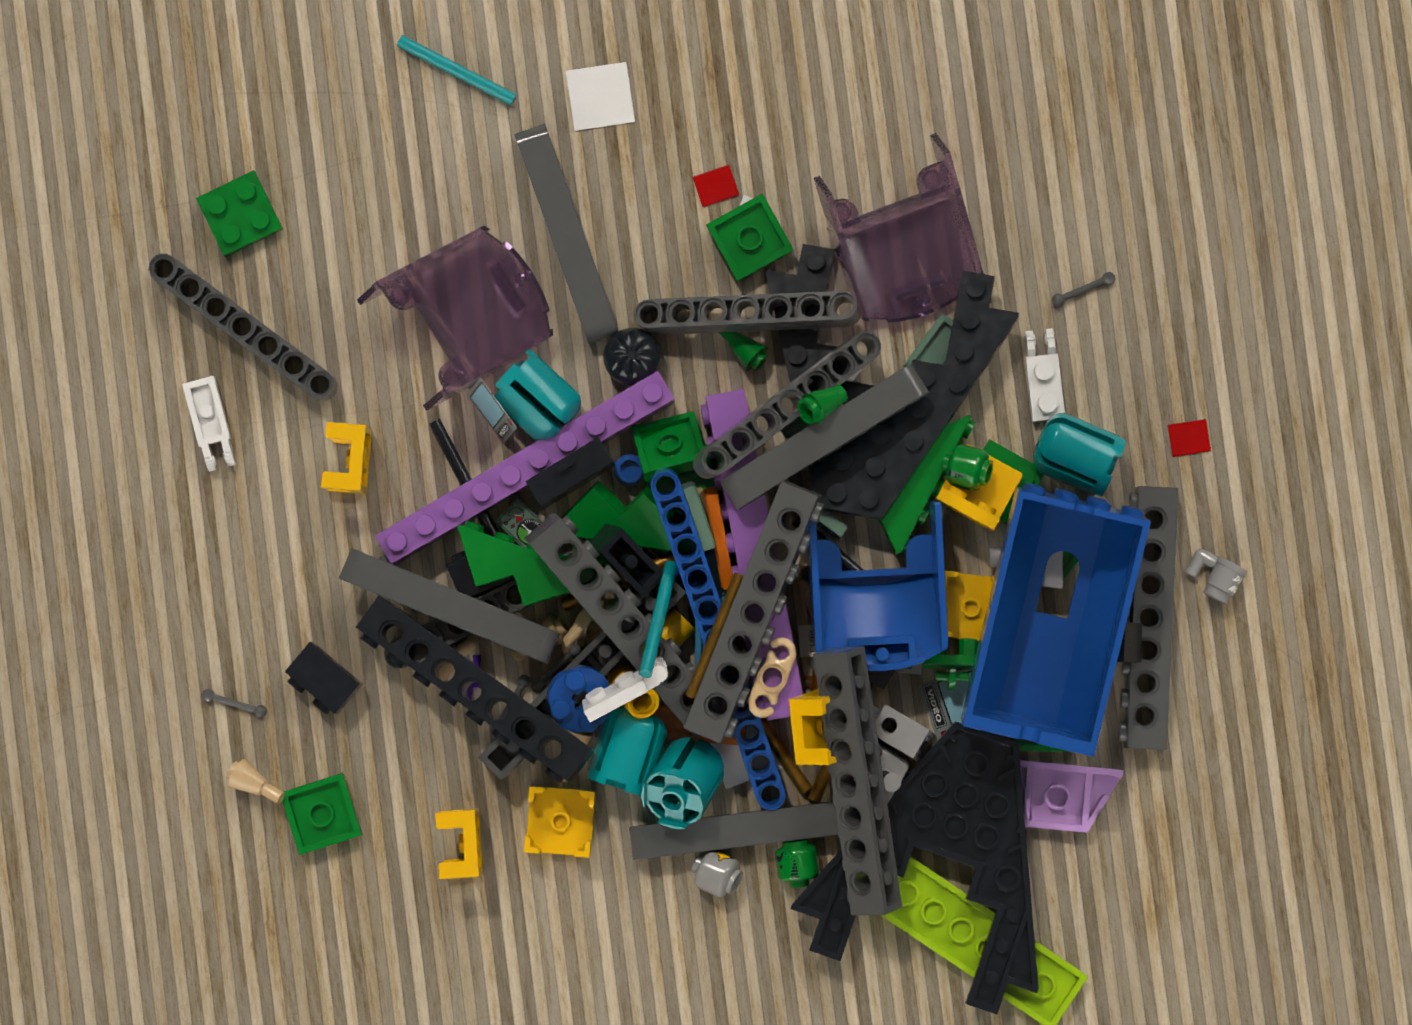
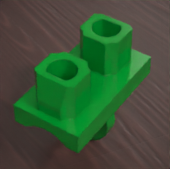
(963, 661)

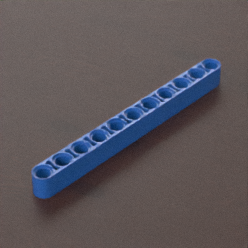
(707, 591)

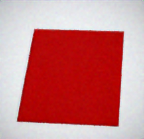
(715, 185)
(1189, 438)

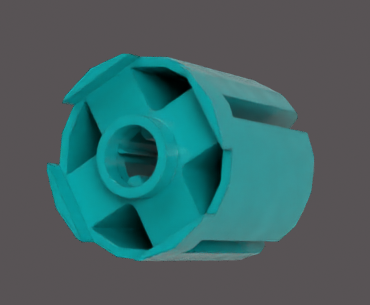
(537, 397)
(1077, 453)
(627, 750)
(683, 782)

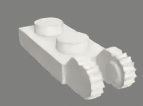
(1043, 378)
(209, 419)
(626, 688)

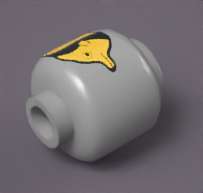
(717, 873)

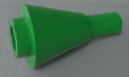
(748, 351)

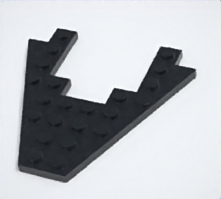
(877, 466)
(970, 809)

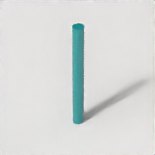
(456, 70)
(658, 619)

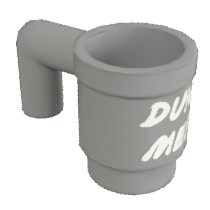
(1224, 577)

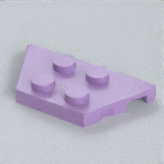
(1065, 794)

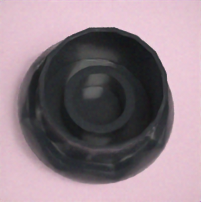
(632, 355)

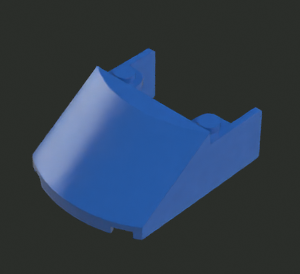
(889, 610)

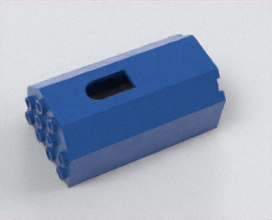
(1046, 672)

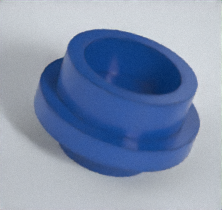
(628, 470)

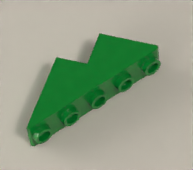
(925, 482)
(638, 519)
(499, 559)

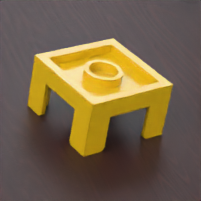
(356, 458)
(966, 603)
(808, 727)
(560, 821)
(469, 843)

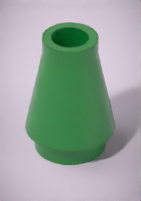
(819, 404)

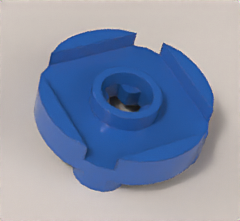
(560, 699)

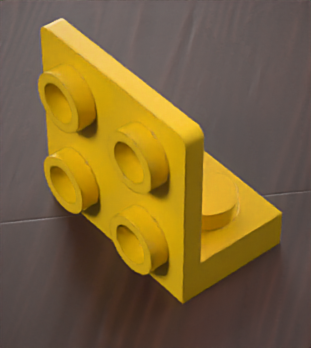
(987, 502)

